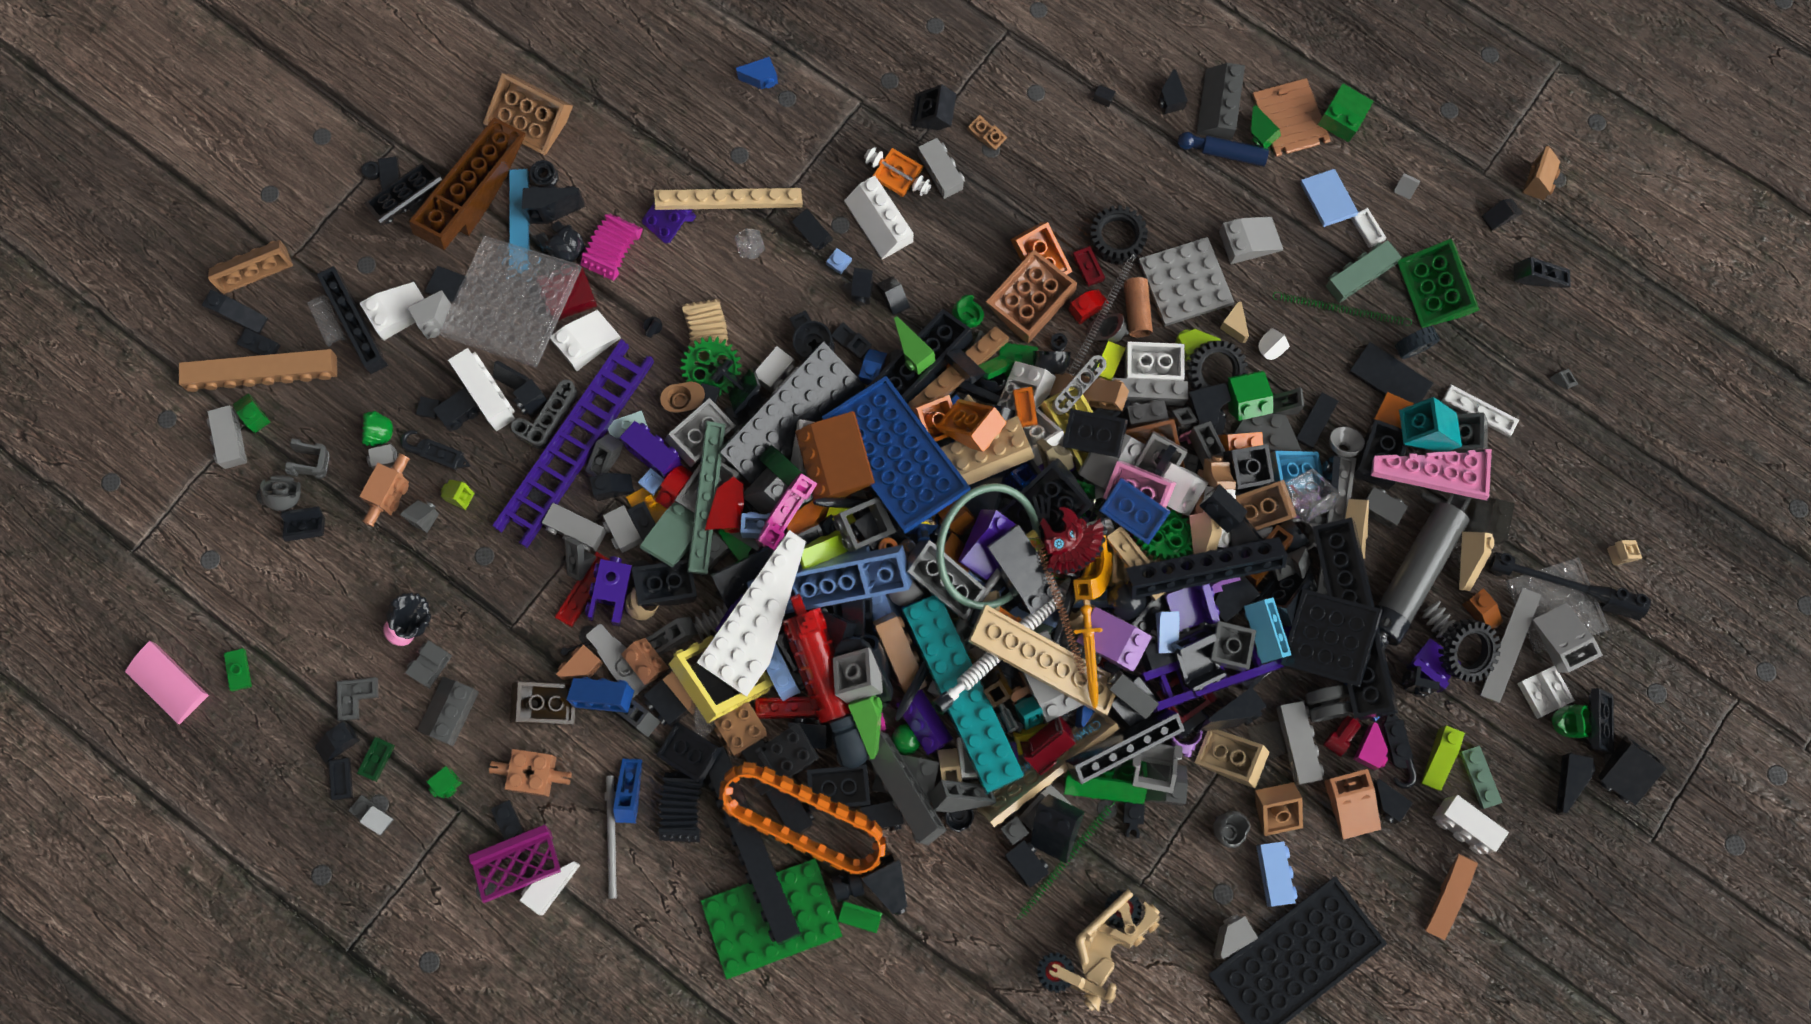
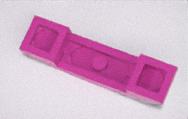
(785, 510)

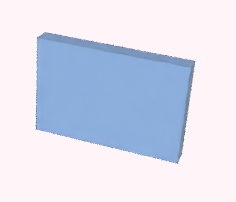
(1329, 197)

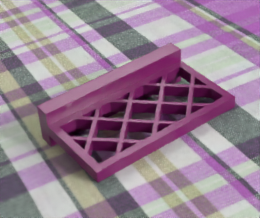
(507, 849)

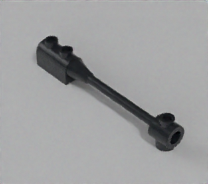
(1613, 599)

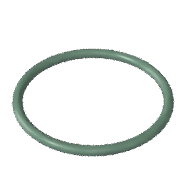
(943, 533)

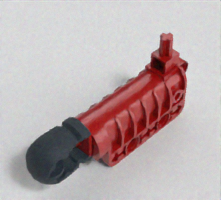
(814, 659)

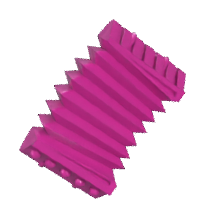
(609, 246)

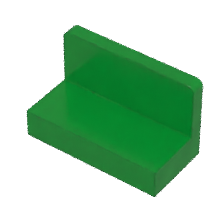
(860, 917)

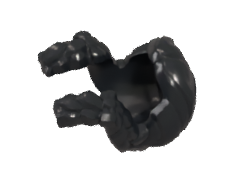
(564, 245)

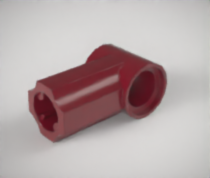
(1340, 739)

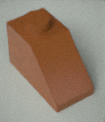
(1484, 609)

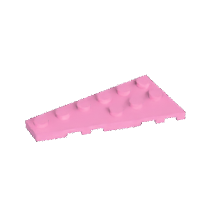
(1443, 471)

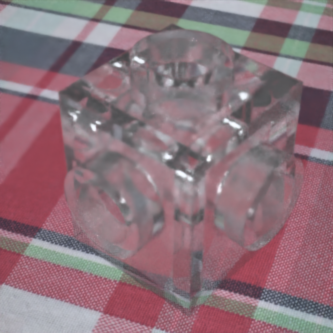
(749, 243)

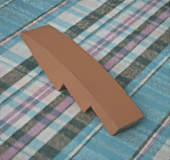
(1451, 896)

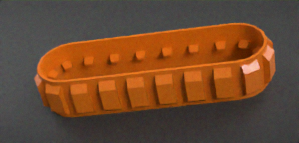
(802, 842)

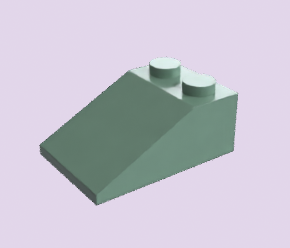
(671, 535)

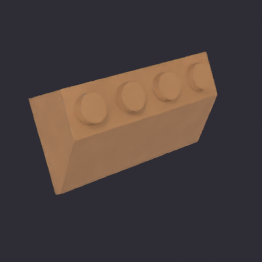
(250, 267)

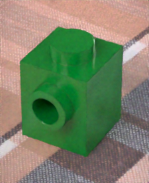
(444, 783)

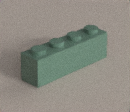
(1363, 271)

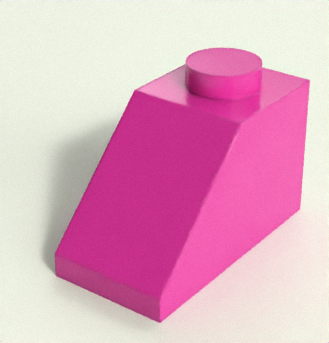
(1372, 748)

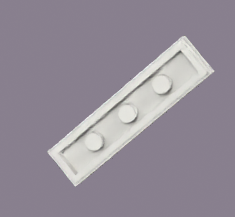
(1467, 403)

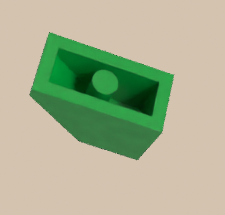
(1263, 129)
(251, 413)

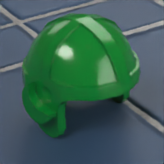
(968, 311)

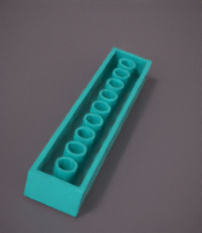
(972, 710)

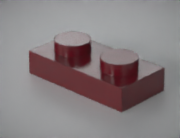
(1088, 266)

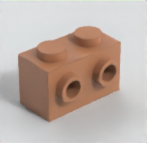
(644, 661)

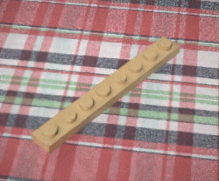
(728, 198)

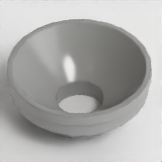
(1348, 437)

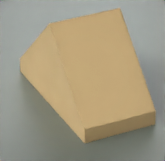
(1235, 324)

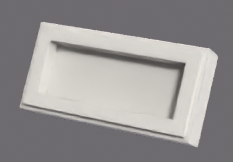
(1368, 228)

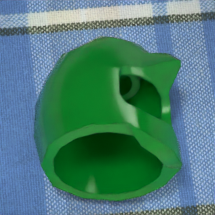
(1572, 721)

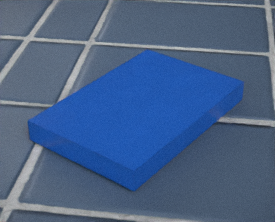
(1134, 511)

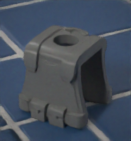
(317, 449)

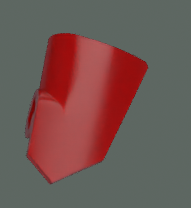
(727, 507)

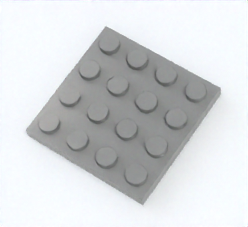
(1186, 281)

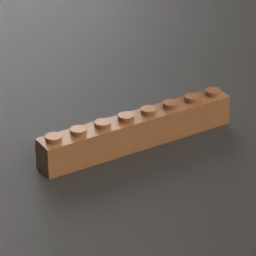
(258, 370)

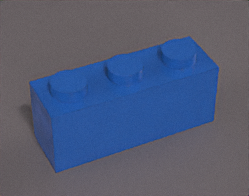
(600, 694)

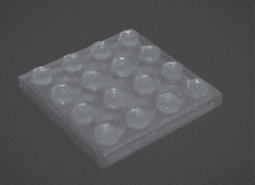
(1554, 595)

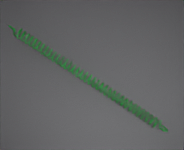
(1340, 308)
(1060, 868)

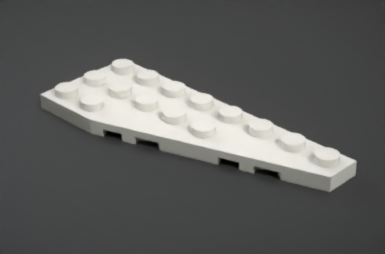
(749, 634)

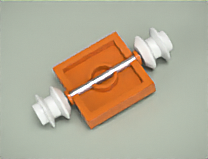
(897, 172)

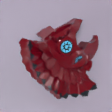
(1074, 544)

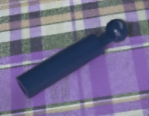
(1225, 148)

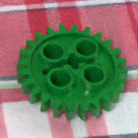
(714, 349)
(1171, 540)

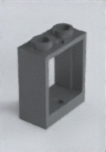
(881, 519)

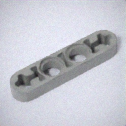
(1079, 384)

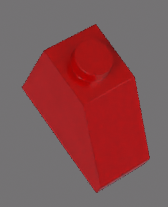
(1087, 305)

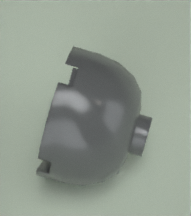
(280, 492)

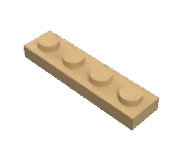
(1128, 551)

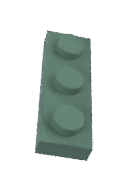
(1480, 777)

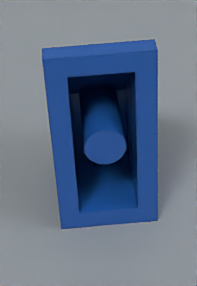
(758, 73)
(872, 366)

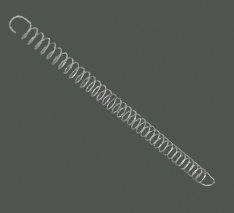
(1106, 311)

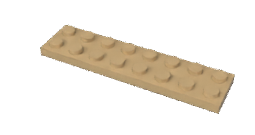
(1038, 658)
(1017, 793)

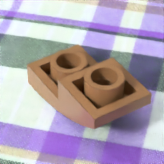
(986, 133)

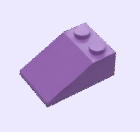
(1118, 641)

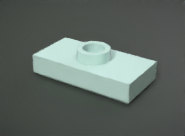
(620, 425)

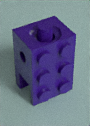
(610, 587)

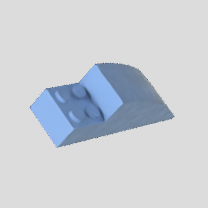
(851, 577)

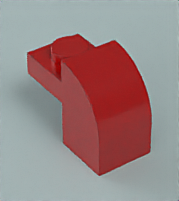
(673, 486)

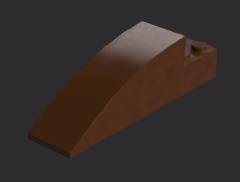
(469, 186)

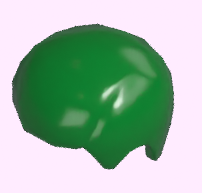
(905, 740)

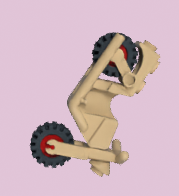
(1095, 947)

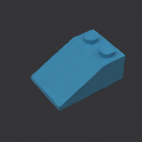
(1291, 464)

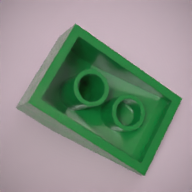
(1345, 113)

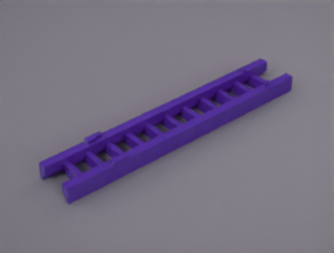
(573, 419)
(1225, 682)

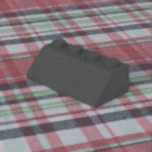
(1220, 101)
(924, 569)

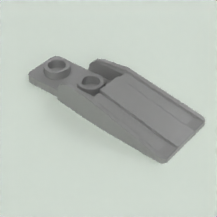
(610, 652)

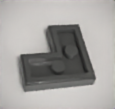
(349, 694)

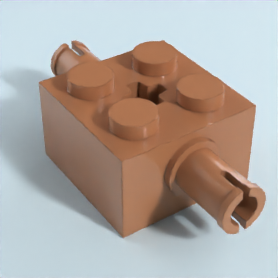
(385, 489)
(525, 761)

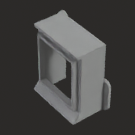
(1162, 755)

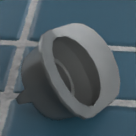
(1111, 329)

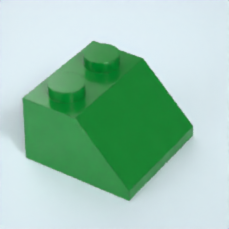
(1250, 395)

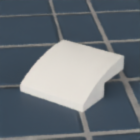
(1545, 692)

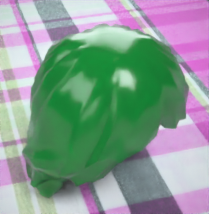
(377, 429)

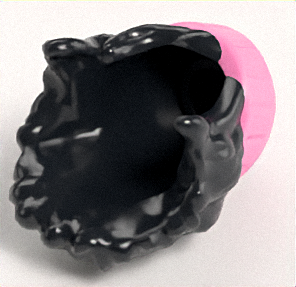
(406, 619)

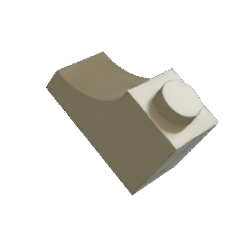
(1050, 453)

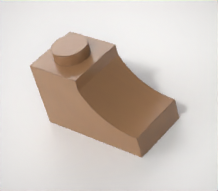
(1218, 472)

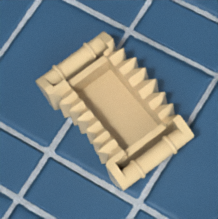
(704, 320)

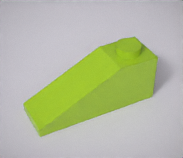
(1442, 757)

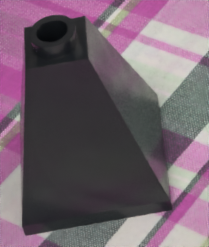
(888, 883)

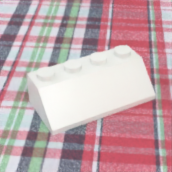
(879, 218)

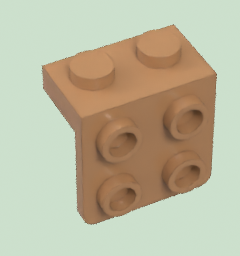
(740, 729)

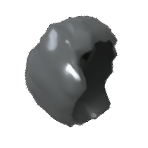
(1231, 828)

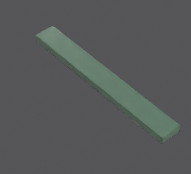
(706, 490)

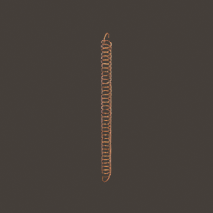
(1060, 601)

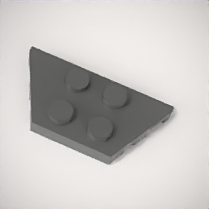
(1275, 431)

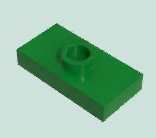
(237, 670)

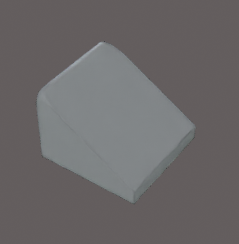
(1406, 186)

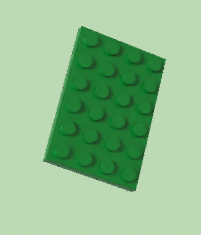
(744, 937)

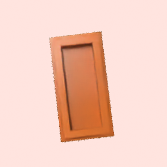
(1025, 406)

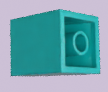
(1430, 426)

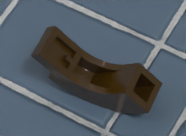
(994, 681)

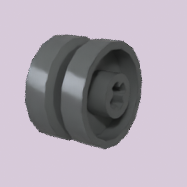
(1329, 701)

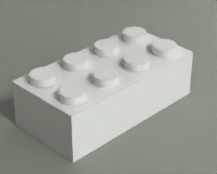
(483, 388)

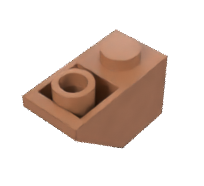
(582, 664)

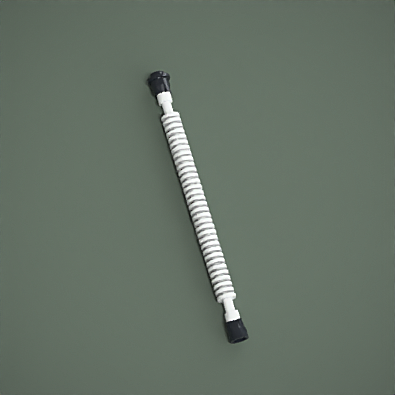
(988, 661)

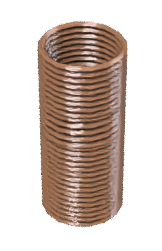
(1137, 311)

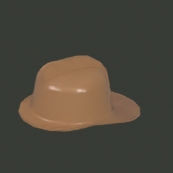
(682, 397)

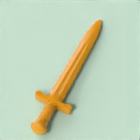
(1090, 655)

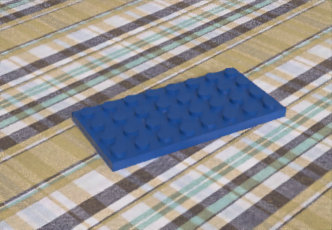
(905, 460)

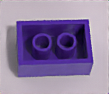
(650, 449)

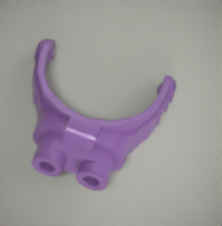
(1187, 746)

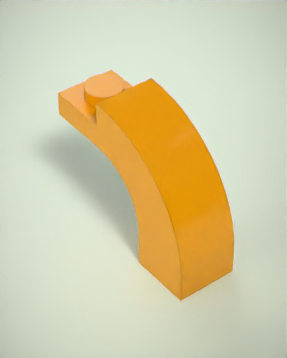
(1095, 578)

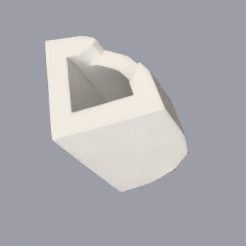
(1273, 344)

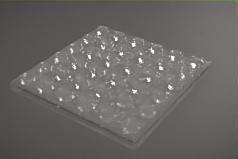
(510, 301)

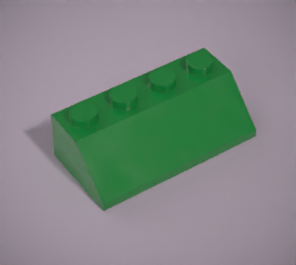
(1111, 785)

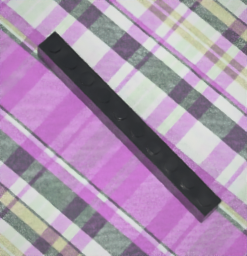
(787, 806)
(756, 859)

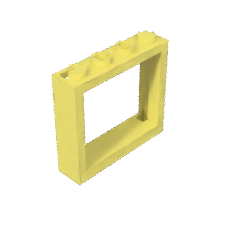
(698, 693)

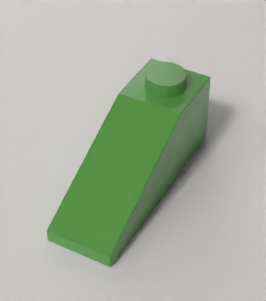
(916, 352)
(867, 716)

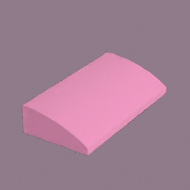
(166, 682)

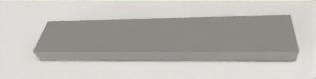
(1511, 644)

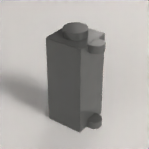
(1131, 694)

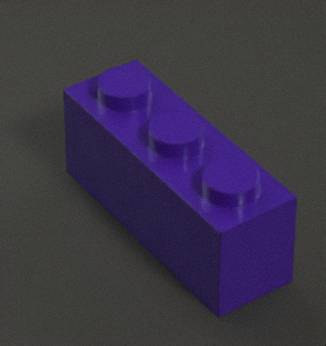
(926, 724)

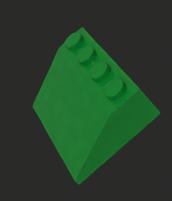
(1438, 284)

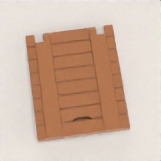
(1293, 114)

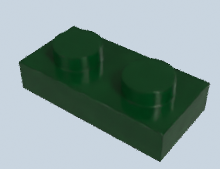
(376, 759)

